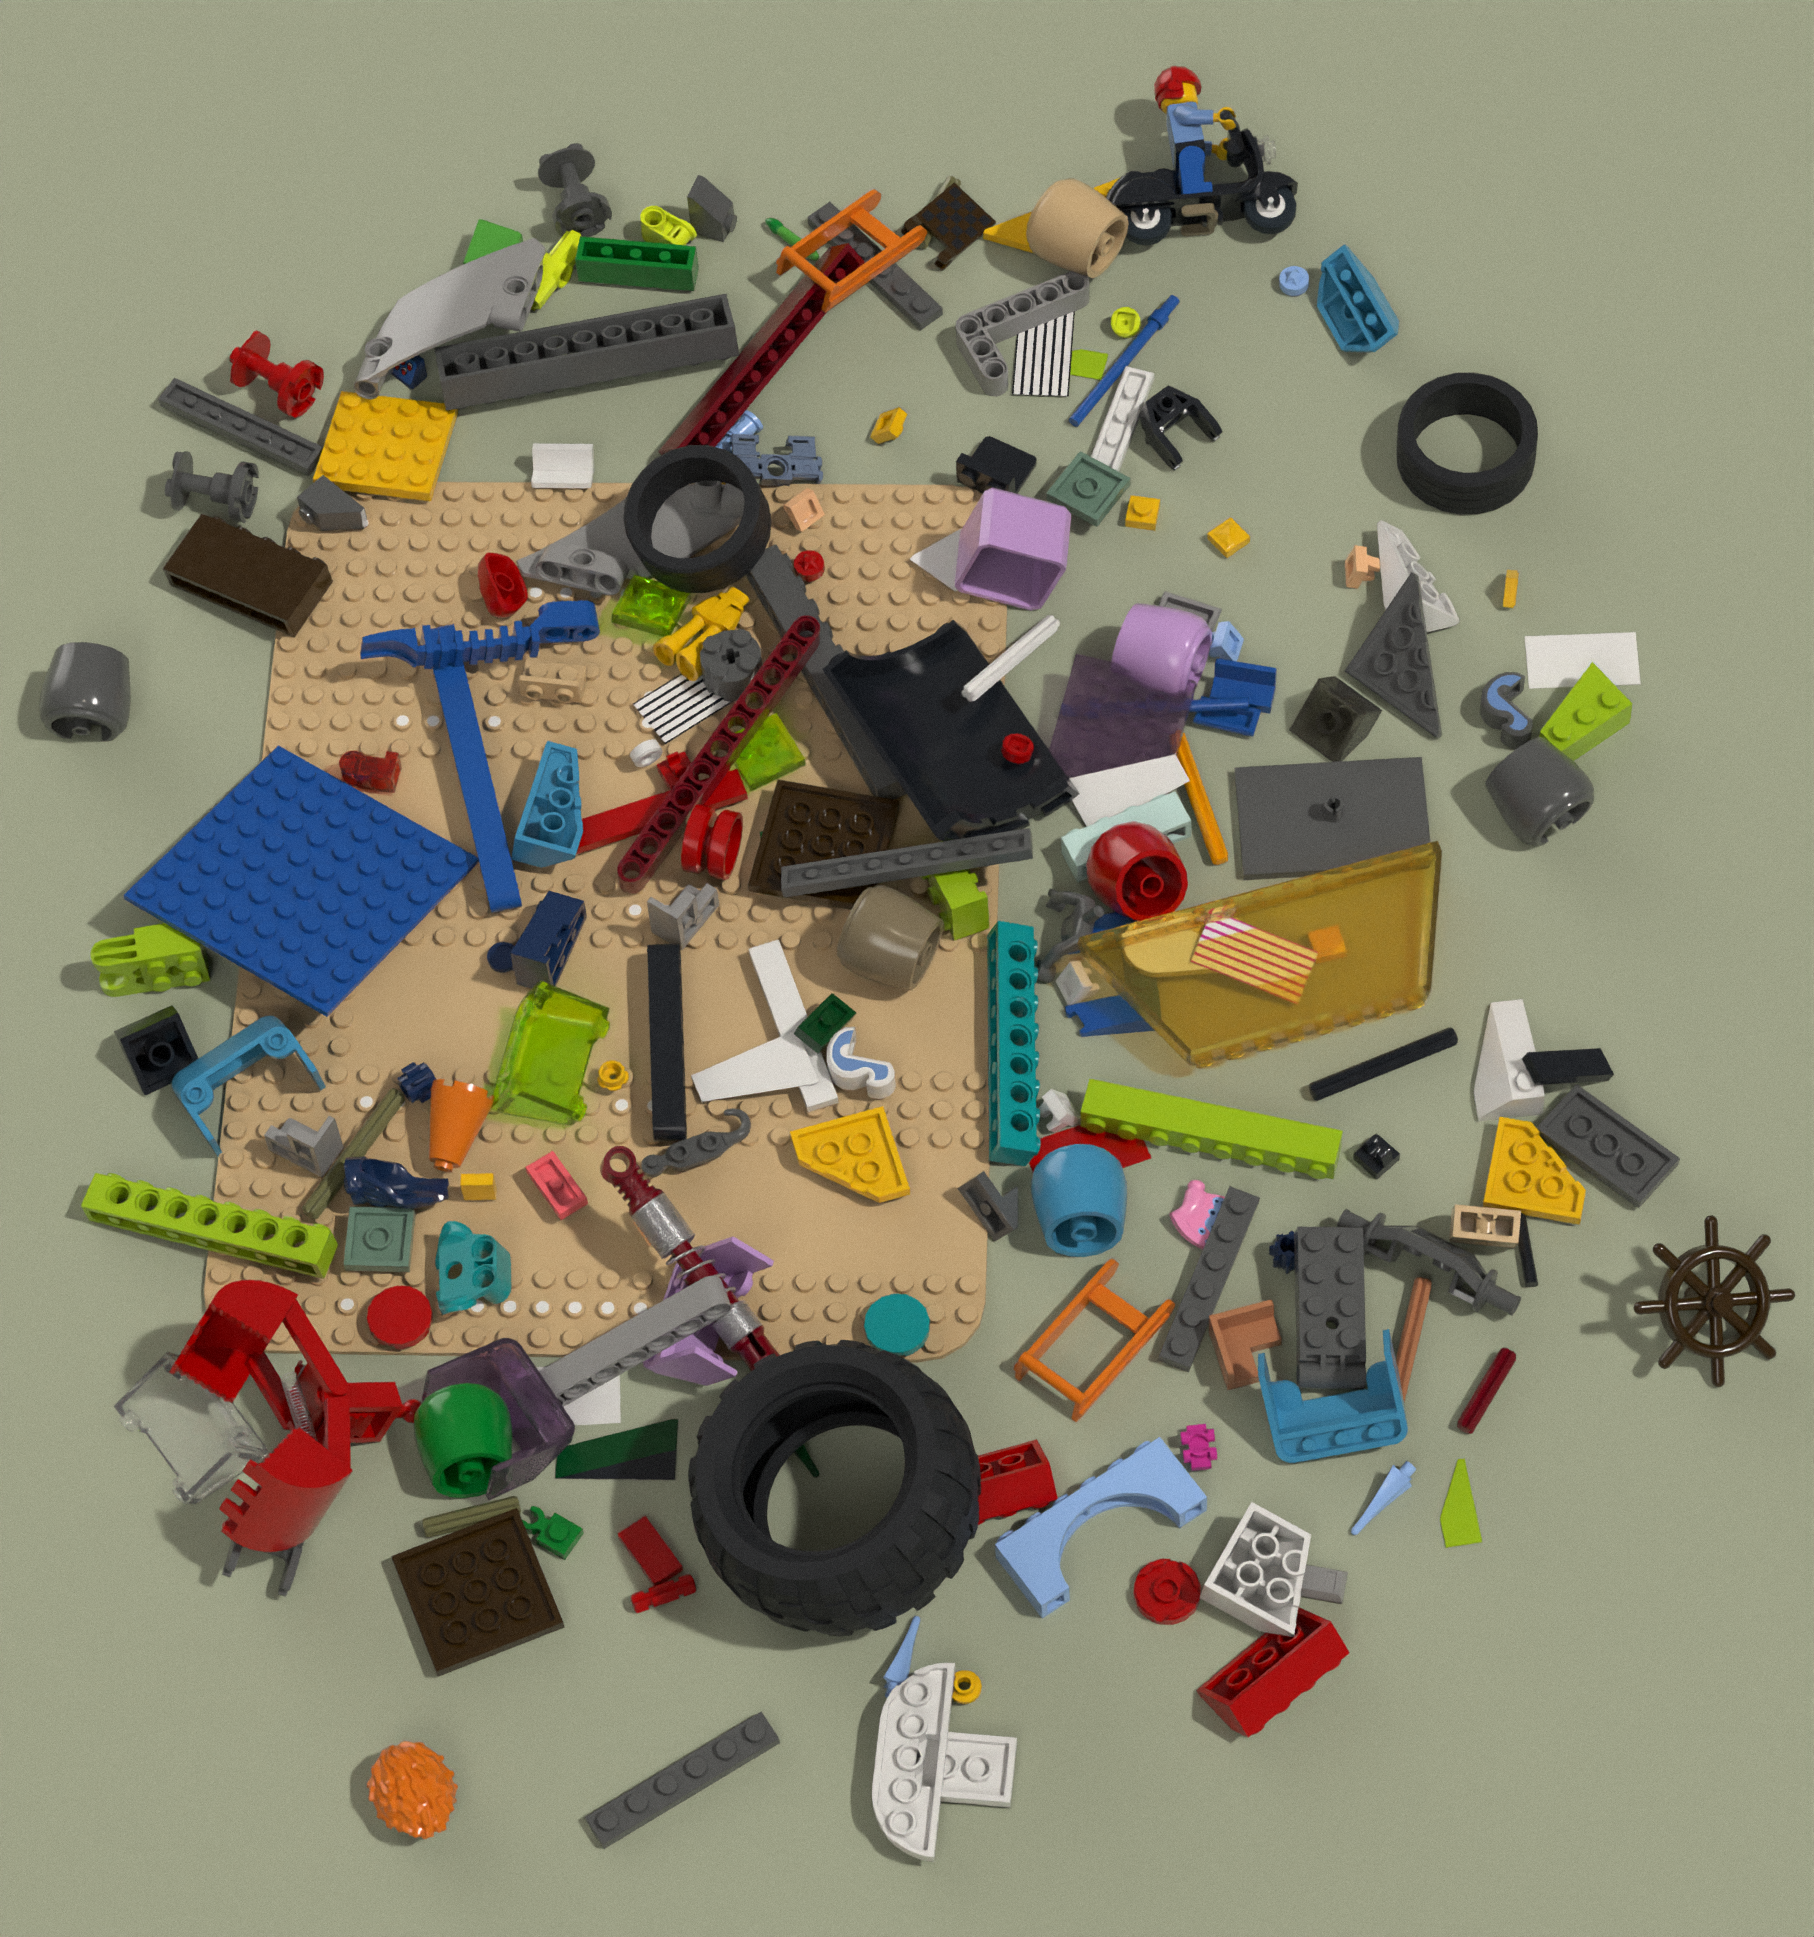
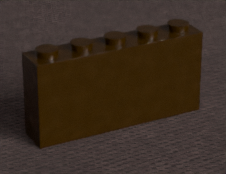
(248, 574)

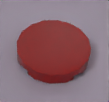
(399, 1317)
(1167, 1591)

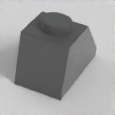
(710, 210)
(330, 507)

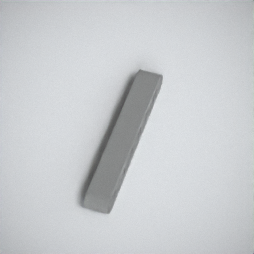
(637, 1339)

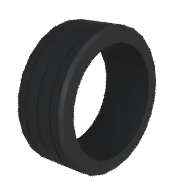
(1465, 395)
(664, 478)

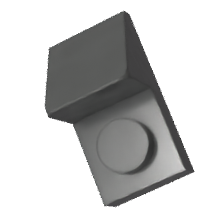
(994, 1211)

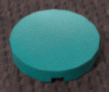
(897, 1324)

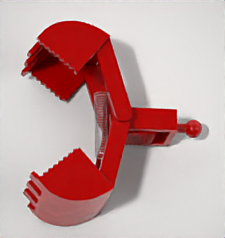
(315, 1458)

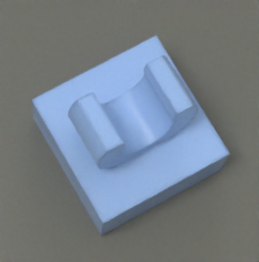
(1226, 642)

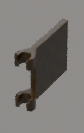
(953, 221)

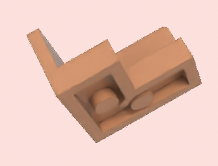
(1237, 1335)

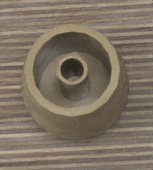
(889, 938)

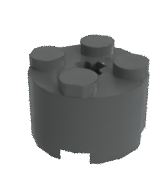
(730, 663)

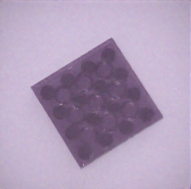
(1115, 719)

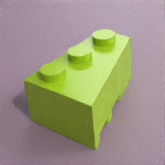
(1587, 714)
(960, 902)

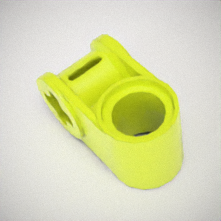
(665, 228)

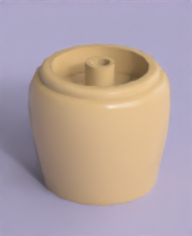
(1076, 228)

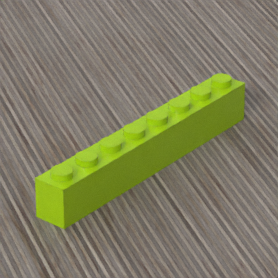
(1211, 1129)

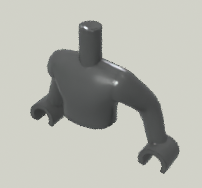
(1074, 926)

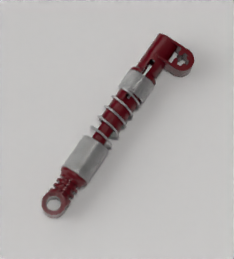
(672, 1236)

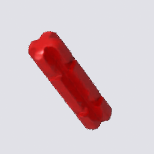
(663, 1593)

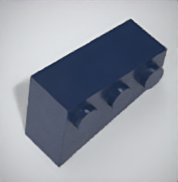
(548, 940)

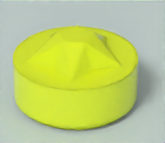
(1125, 322)

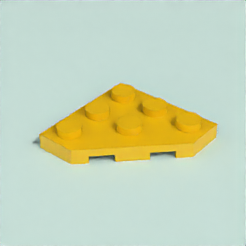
(854, 1153)
(1531, 1176)

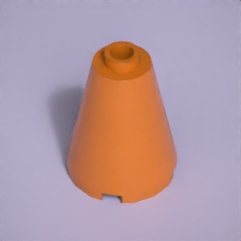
(455, 1121)

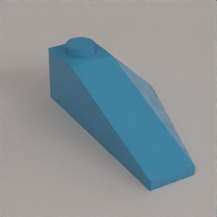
(552, 815)

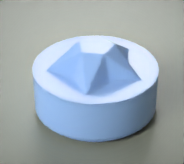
(1294, 281)

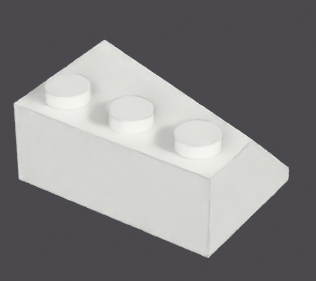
(1261, 1572)

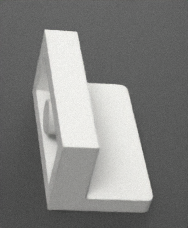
(562, 465)

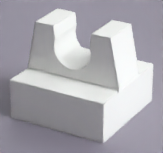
(1075, 983)
(1061, 1108)

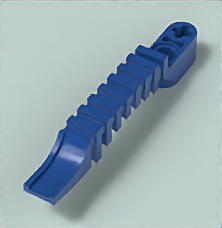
(556, 623)

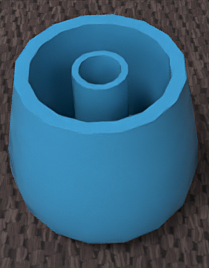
(1080, 1199)

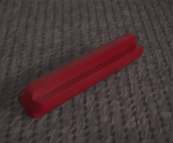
(1486, 1390)

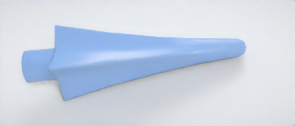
(1393, 1486)
(900, 1666)

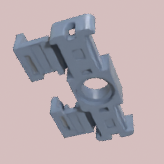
(800, 459)

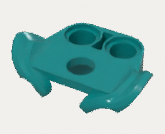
(484, 1270)

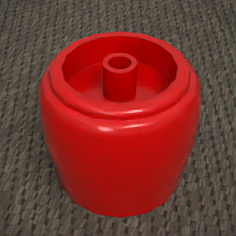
(1137, 871)

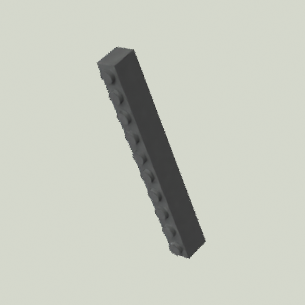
(784, 602)

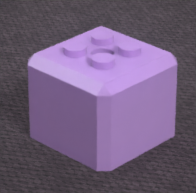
(1013, 549)

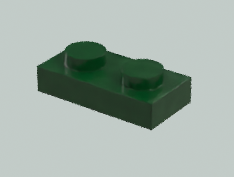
(824, 1022)

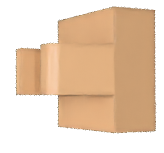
(804, 509)
(1360, 567)

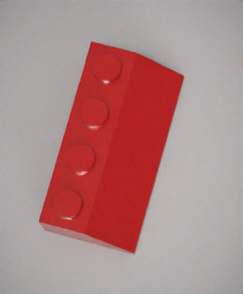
(1014, 1480)
(1273, 1673)

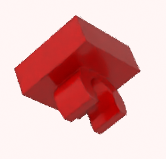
(674, 768)

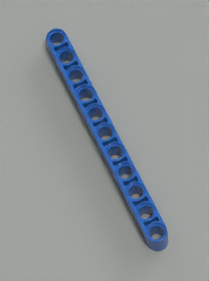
(476, 783)

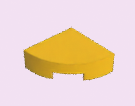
(1510, 588)

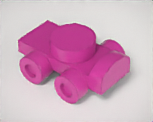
(1199, 1452)

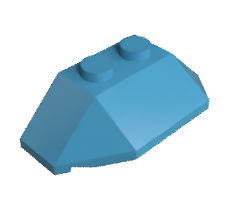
(1354, 304)

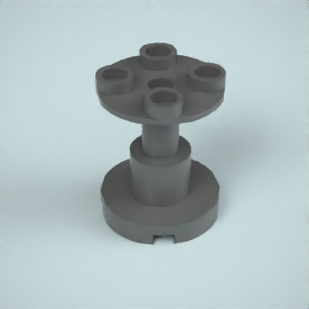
(579, 207)
(223, 488)

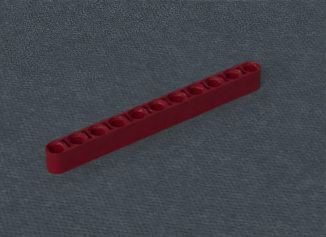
(715, 766)

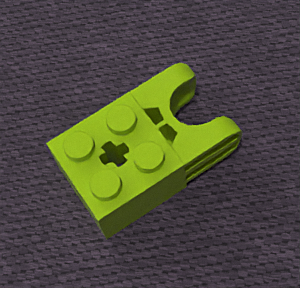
(149, 961)

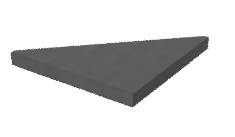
(1398, 661)

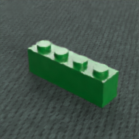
(637, 263)

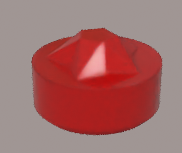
(809, 565)
(1017, 748)

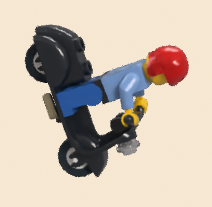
(1163, 200)

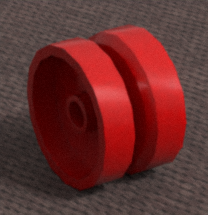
(711, 842)

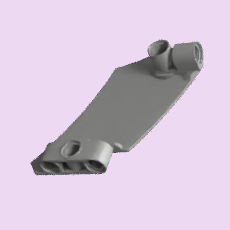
(466, 299)
(602, 557)

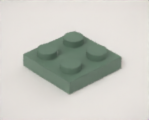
(1088, 488)
(379, 1239)

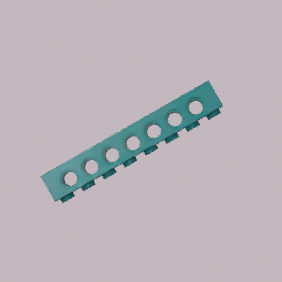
(1006, 1142)

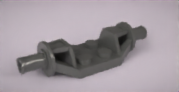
(1445, 1256)

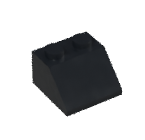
(156, 1048)

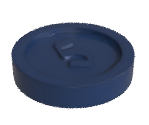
(500, 957)

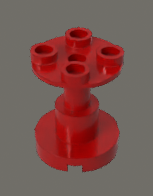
(293, 384)

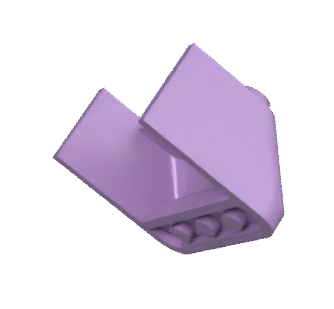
(694, 1356)

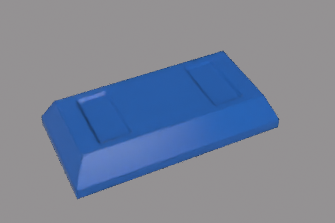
(1234, 721)

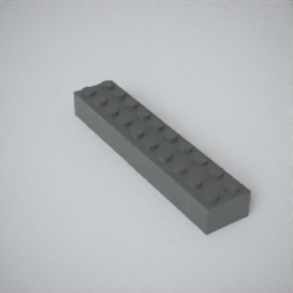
(586, 352)

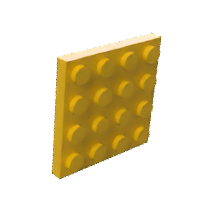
(386, 446)

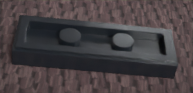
(1567, 1066)

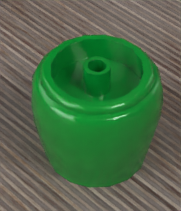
(461, 1437)

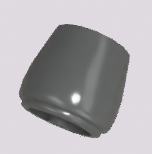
(86, 688)
(1539, 788)

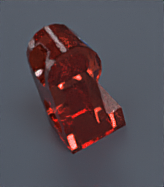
(371, 772)

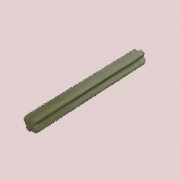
(358, 1147)

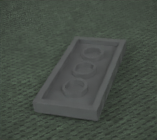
(1607, 1146)

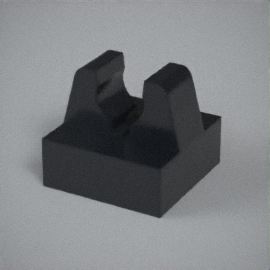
(1376, 1156)

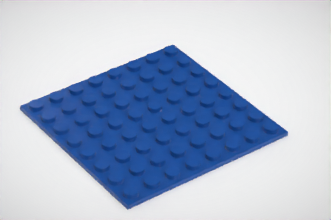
(301, 880)

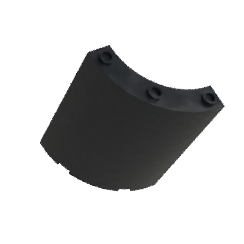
(942, 743)

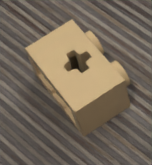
(1485, 1226)

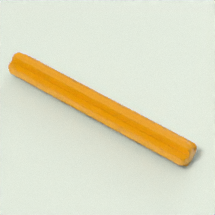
(1201, 806)

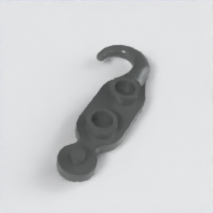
(698, 1148)

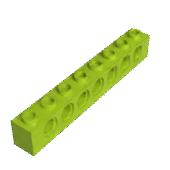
(310, 1258)

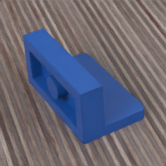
(1242, 679)

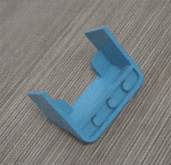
(197, 1081)
(1338, 1421)

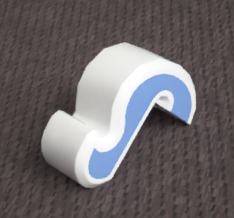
(856, 1072)

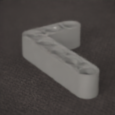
(1013, 316)

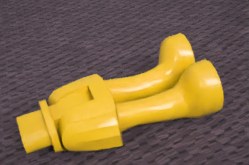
(711, 616)

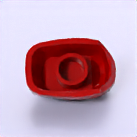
(501, 585)

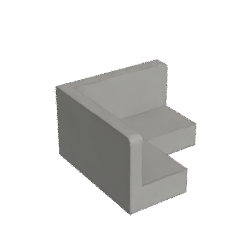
(685, 914)
(306, 1146)

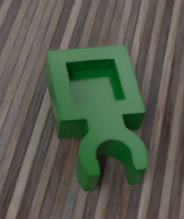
(556, 1534)

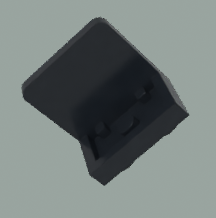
(995, 466)

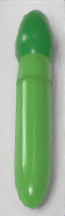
(777, 228)

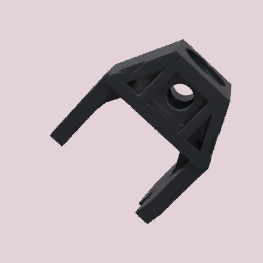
(1164, 412)

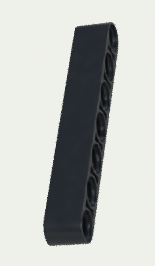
(666, 1042)

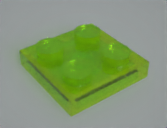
(650, 606)
(769, 754)

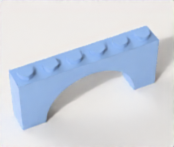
(1145, 1479)

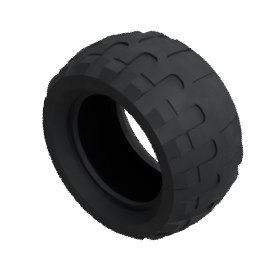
(783, 1408)

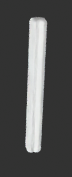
(1010, 658)

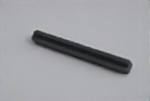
(1383, 1063)

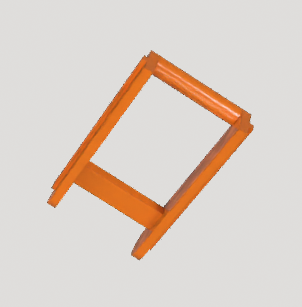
(856, 214)
(1115, 1307)

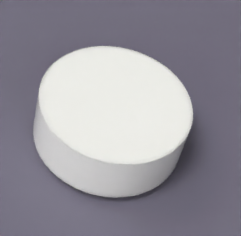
(646, 753)

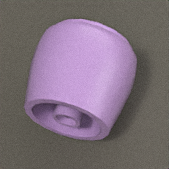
(1163, 646)

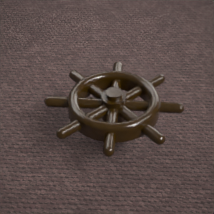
(1714, 1301)

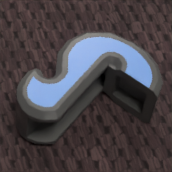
(1503, 714)

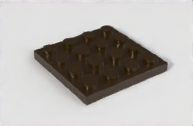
(819, 825)
(477, 1592)

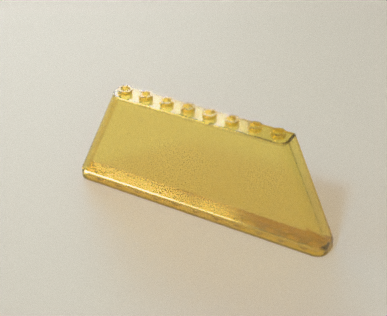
(1318, 960)

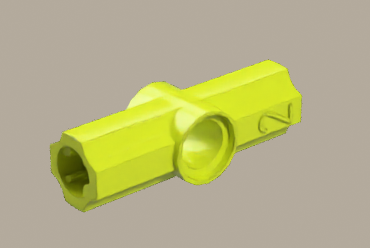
(557, 267)

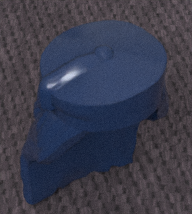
(390, 1184)

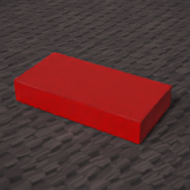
(650, 1551)

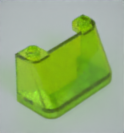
(549, 1055)

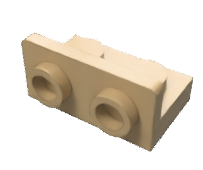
(553, 681)

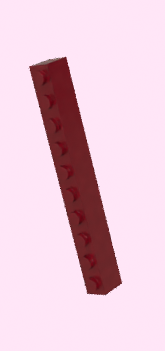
(763, 355)

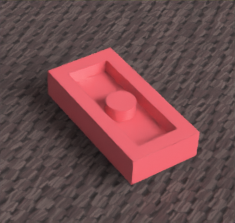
(556, 1185)

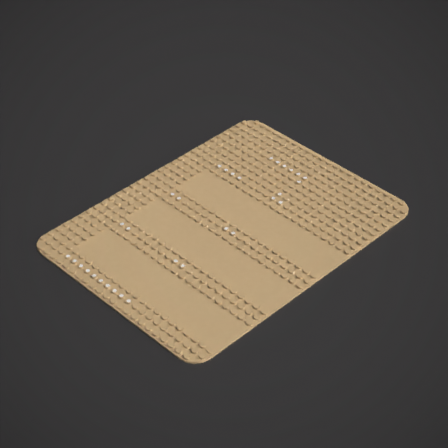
(452, 1011)

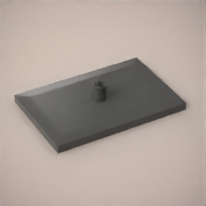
(1328, 814)

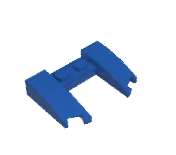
(1111, 1013)

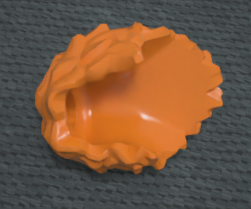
(412, 1789)

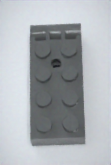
(1330, 1290)

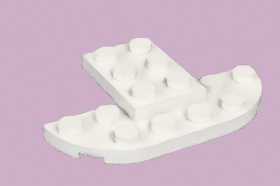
(926, 1764)

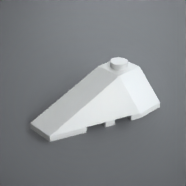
(1397, 561)
(1502, 1080)

